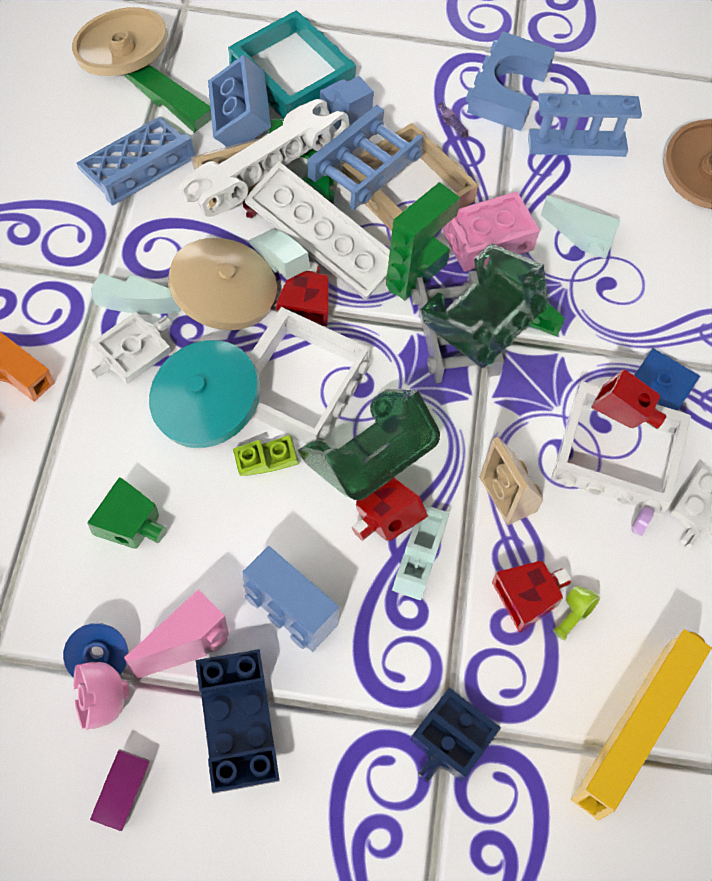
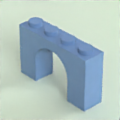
(508, 55)

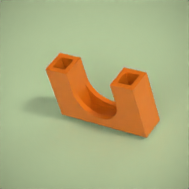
(23, 370)

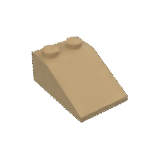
(509, 483)

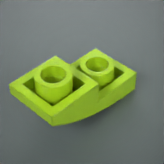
(267, 457)

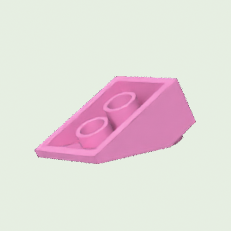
(181, 638)

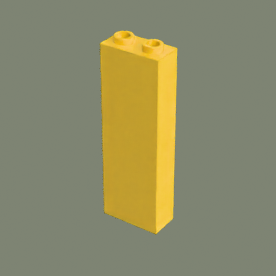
(641, 725)

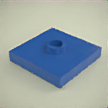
(667, 378)

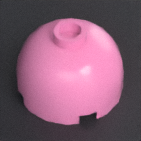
(99, 694)

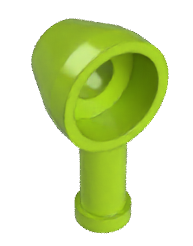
(582, 603)

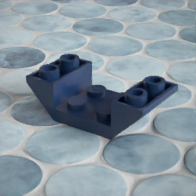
(237, 721)

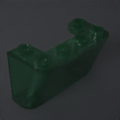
(494, 308)

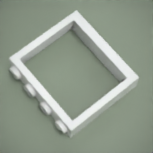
(318, 335)
(611, 487)

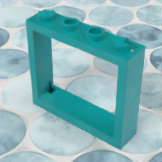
(278, 31)

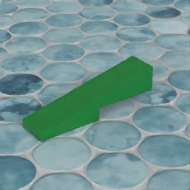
(166, 92)

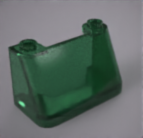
(371, 459)

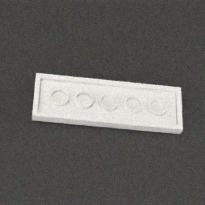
(321, 229)

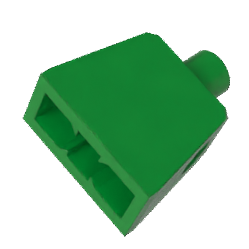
(126, 517)

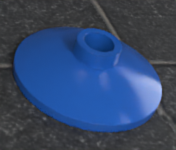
(80, 644)

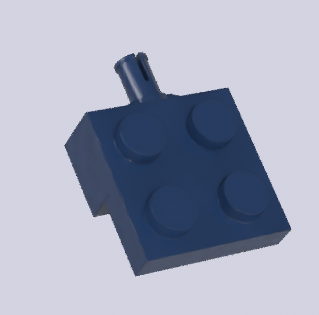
(453, 736)

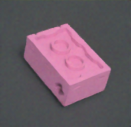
(496, 221)

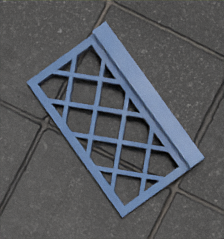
(142, 169)

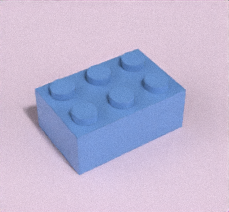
(239, 102)
(290, 599)

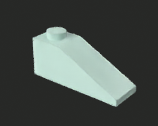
(582, 226)

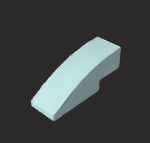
(281, 252)
(133, 295)
(420, 553)

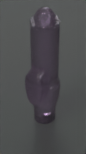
(451, 120)

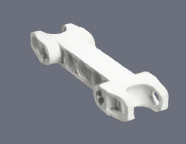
(234, 176)

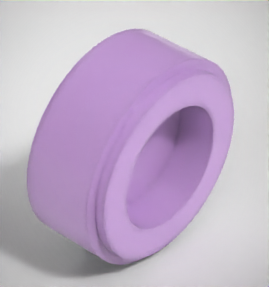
(642, 520)

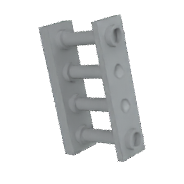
(435, 362)

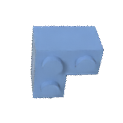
(350, 97)

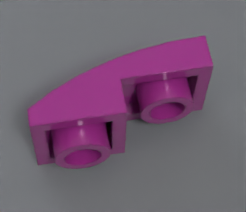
(120, 790)

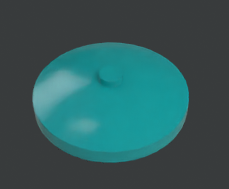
(204, 394)

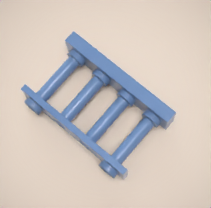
(355, 137)
(583, 142)

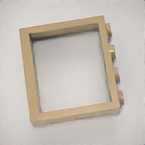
(433, 156)

